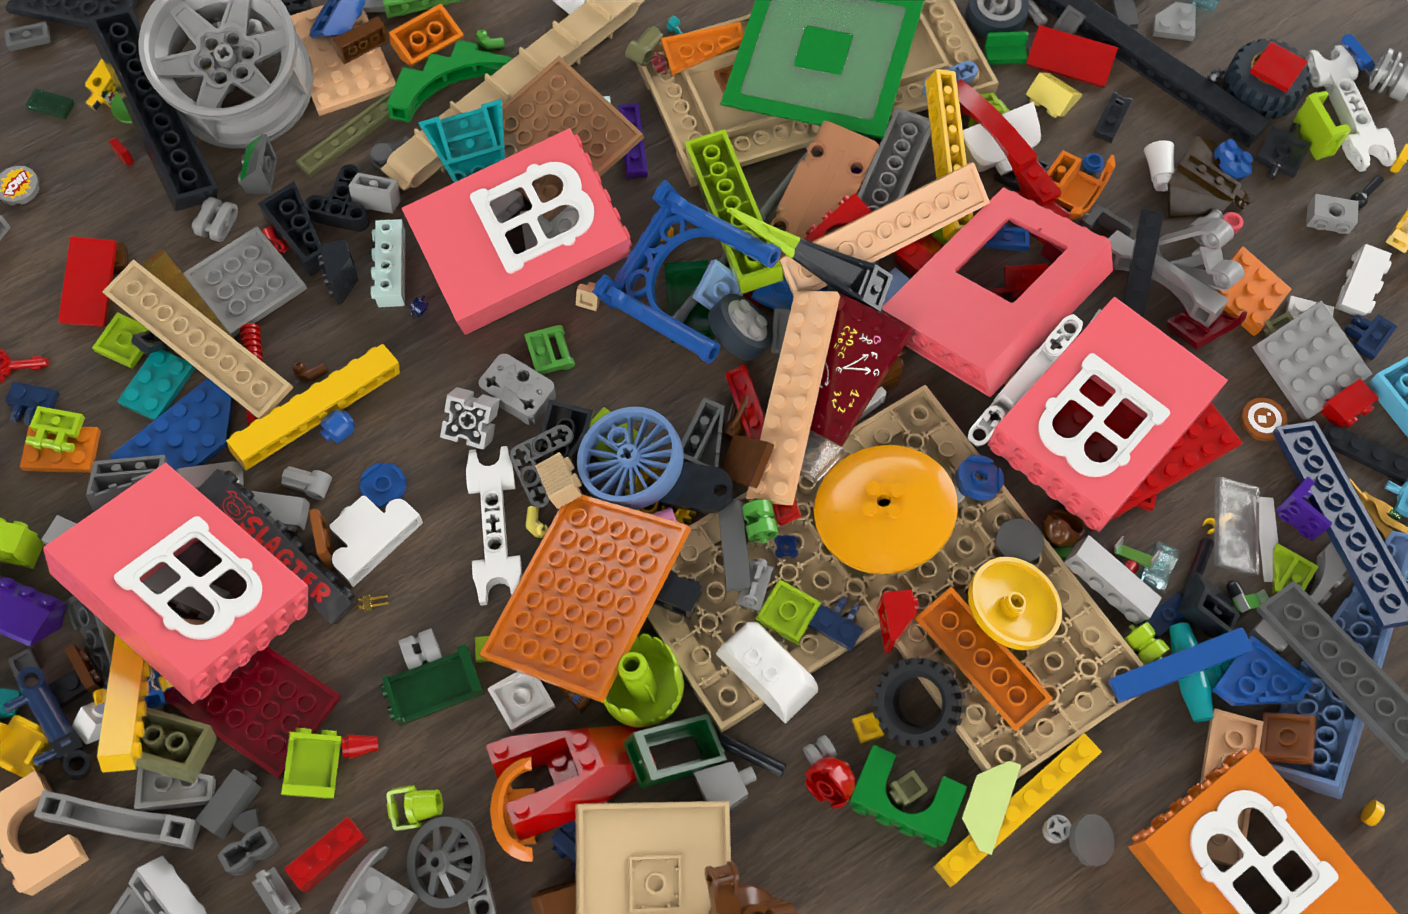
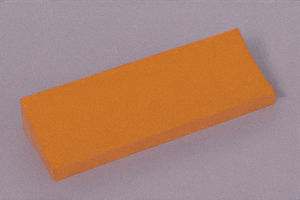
(983, 660)

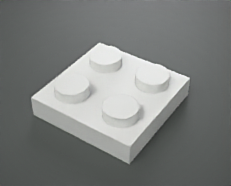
(520, 699)

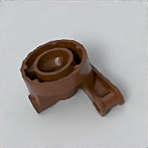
(735, 898)

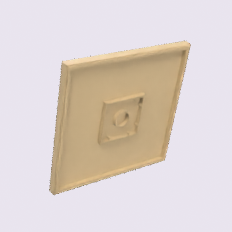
(649, 856)

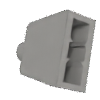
(724, 783)

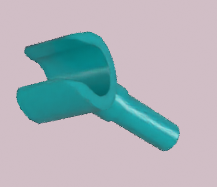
(673, 24)

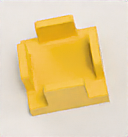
(19, 744)

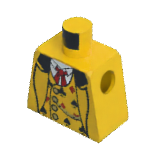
(101, 86)

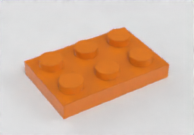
(48, 460)

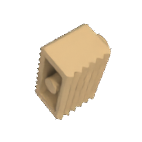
(558, 479)

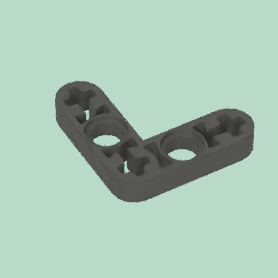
(533, 455)

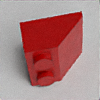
(917, 254)
(895, 616)

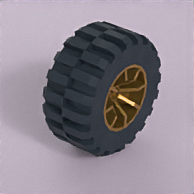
(1257, 93)

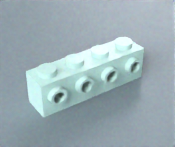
(389, 263)

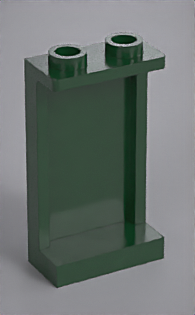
(681, 281)
(432, 687)

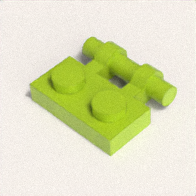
(56, 422)

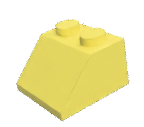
(1053, 94)

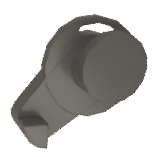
(382, 151)

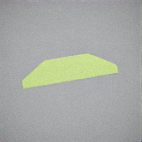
(989, 804)

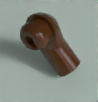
(307, 373)

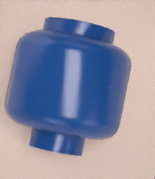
(337, 426)

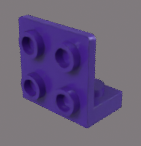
(1301, 514)

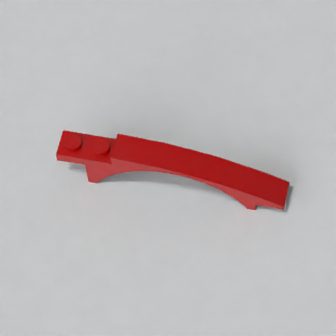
(1031, 176)

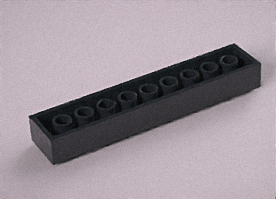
(156, 121)

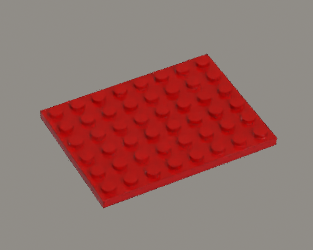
(1201, 444)

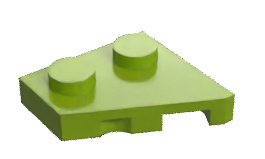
(1290, 567)

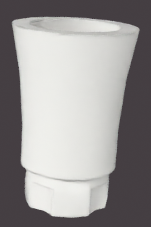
(1161, 163)

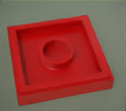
(1278, 67)

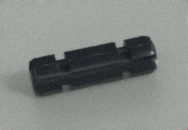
(1216, 75)

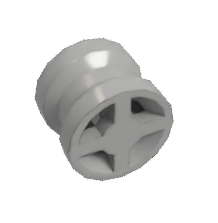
(1061, 826)

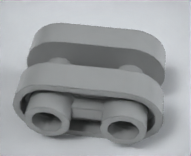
(215, 219)

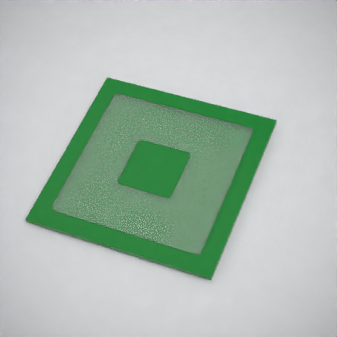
(824, 61)

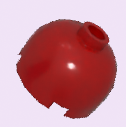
(831, 780)

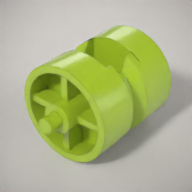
(1143, 641)

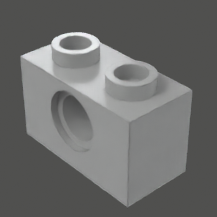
(1332, 214)

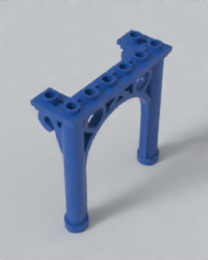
(674, 209)

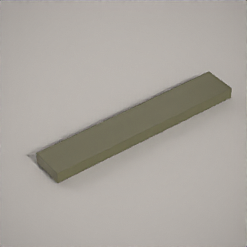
(345, 137)

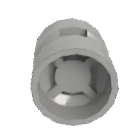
(428, 645)

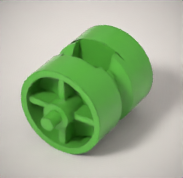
(759, 519)

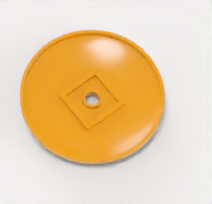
(891, 536)

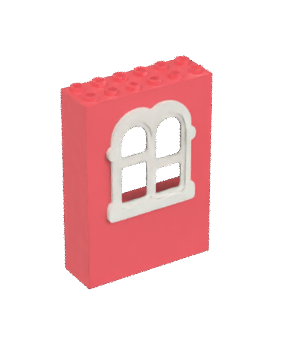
(470, 248)
(1140, 370)
(139, 534)

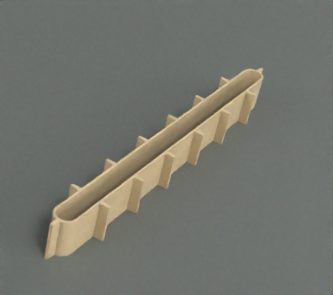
(569, 39)

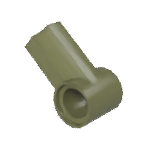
(641, 50)

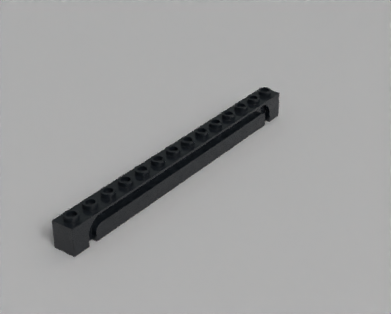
(1165, 71)

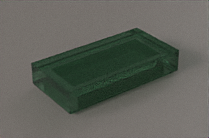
(50, 103)

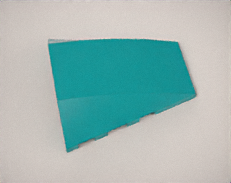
(468, 139)

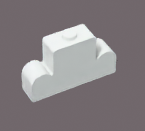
(370, 535)

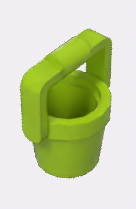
(417, 804)

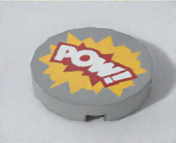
(18, 185)

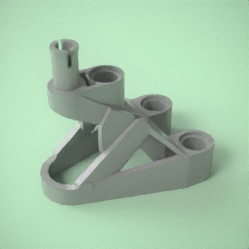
(1211, 234)

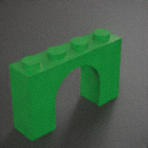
(871, 798)

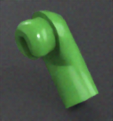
(488, 43)

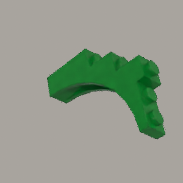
(440, 71)

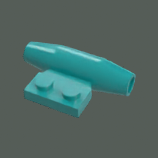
(1198, 687)

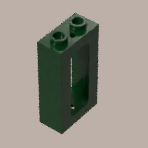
(698, 728)

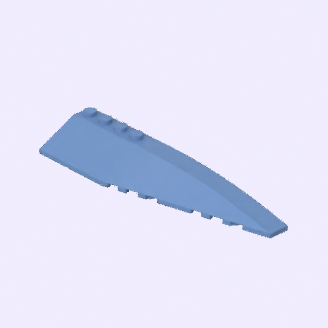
(1337, 725)

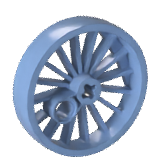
(641, 455)

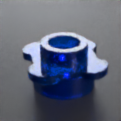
(418, 306)
(784, 540)

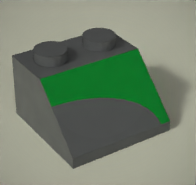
(258, 166)

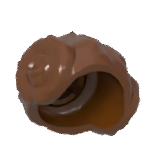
(1063, 528)

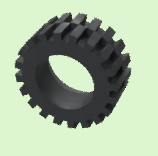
(888, 702)

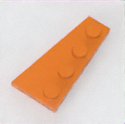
(698, 46)

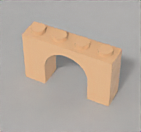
(39, 869)

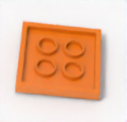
(1257, 292)

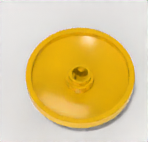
(1015, 603)

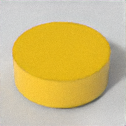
(1372, 813)

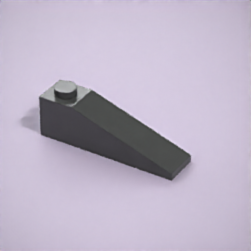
(95, 633)

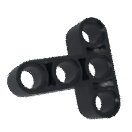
(339, 204)

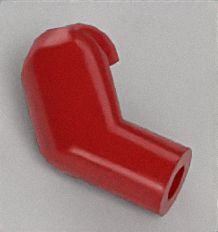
(278, 243)

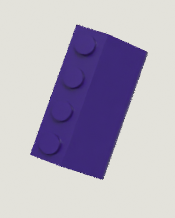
(27, 613)

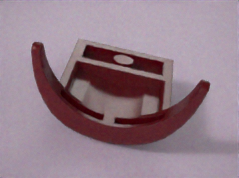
(1198, 334)

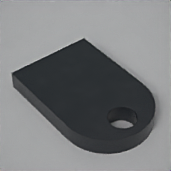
(697, 489)

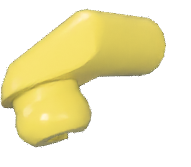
(534, 526)

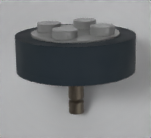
(996, 15)
(740, 327)

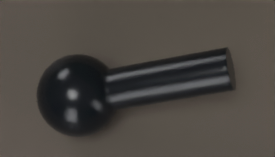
(1362, 197)

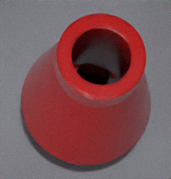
(358, 745)

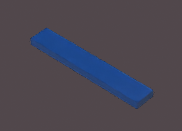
(1180, 665)

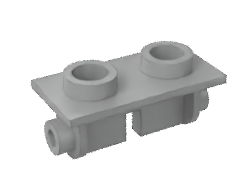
(759, 577)
(275, 893)

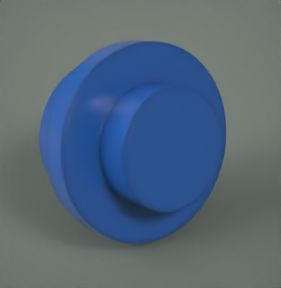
(1092, 163)

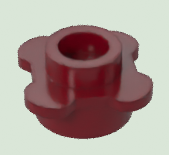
(659, 63)

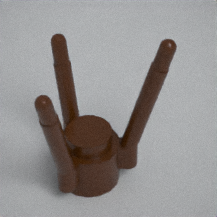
(734, 426)

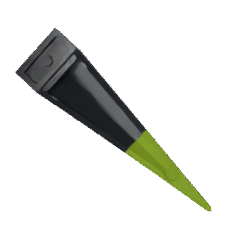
(844, 273)

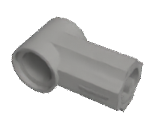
(313, 484)

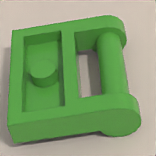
(542, 353)

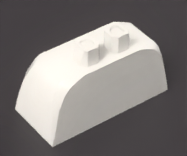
(984, 150)
(768, 670)

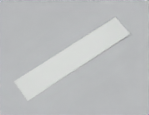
(1267, 535)

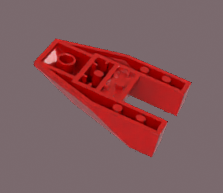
(584, 767)

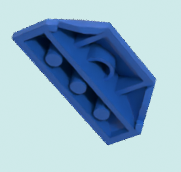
(336, 18)

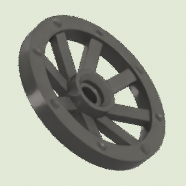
(443, 862)

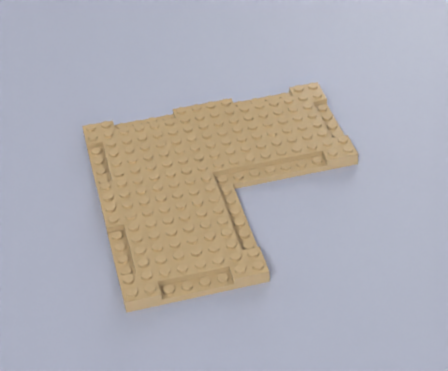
(1068, 666)

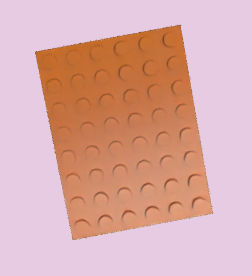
(585, 595)

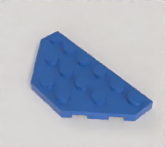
(188, 431)

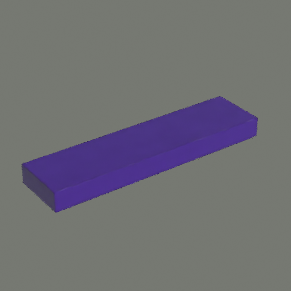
(635, 159)

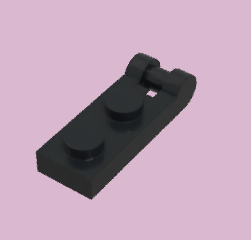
(1112, 117)

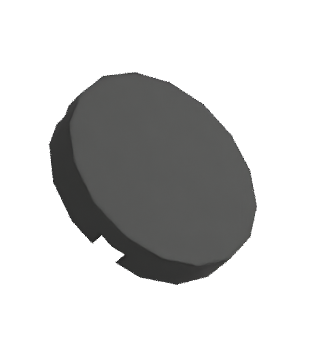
(1019, 540)
(1092, 840)

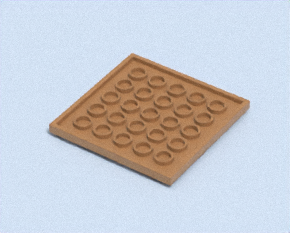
(561, 101)

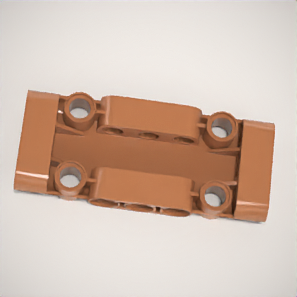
(824, 179)

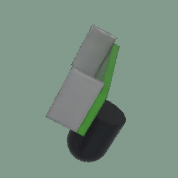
(1242, 601)

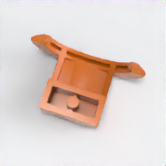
(1078, 188)
(500, 817)

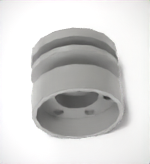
(1392, 74)

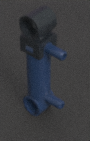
(53, 722)

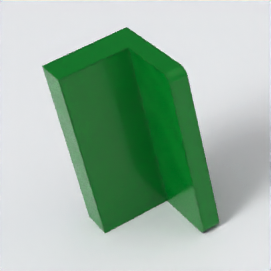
(1006, 48)

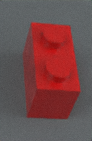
(1349, 404)

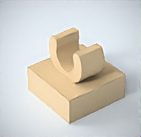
(586, 298)

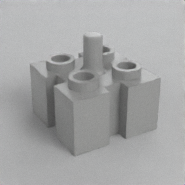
(469, 418)

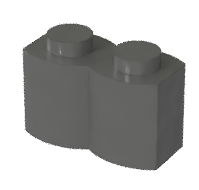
(243, 855)

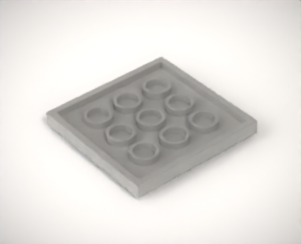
(245, 281)
(1311, 360)

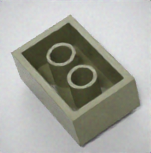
(175, 745)

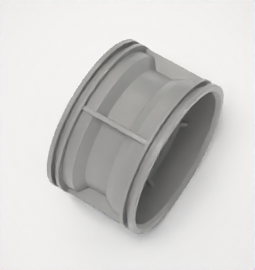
(274, 106)

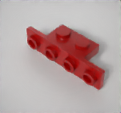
(1019, 279)

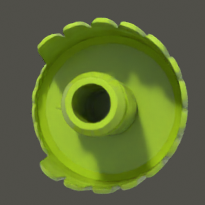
(646, 684)

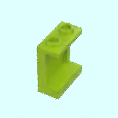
(1319, 128)
(311, 764)

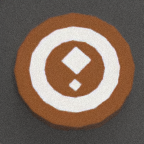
(1262, 417)

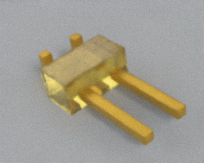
(367, 602)

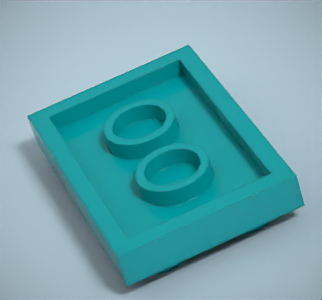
(156, 384)

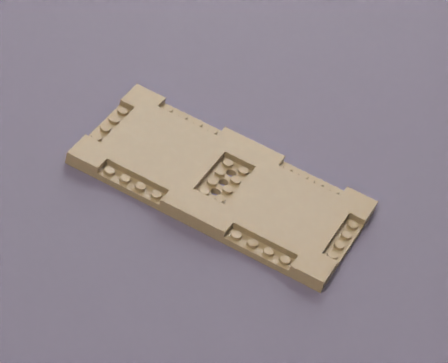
(693, 97)

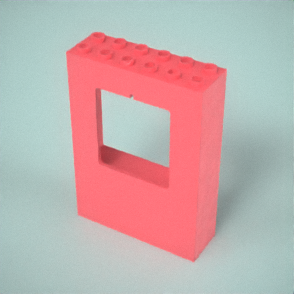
(979, 332)

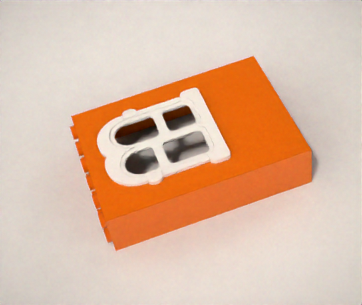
(1179, 861)

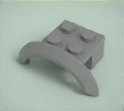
(373, 892)

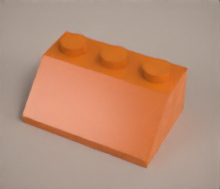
(424, 35)

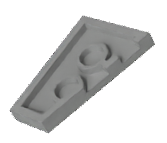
(160, 791)

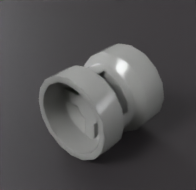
(819, 750)

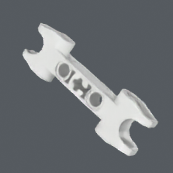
(1364, 138)
(1026, 377)
(490, 483)

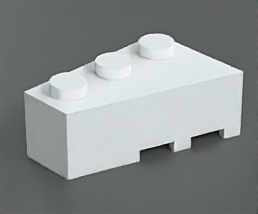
(1363, 280)

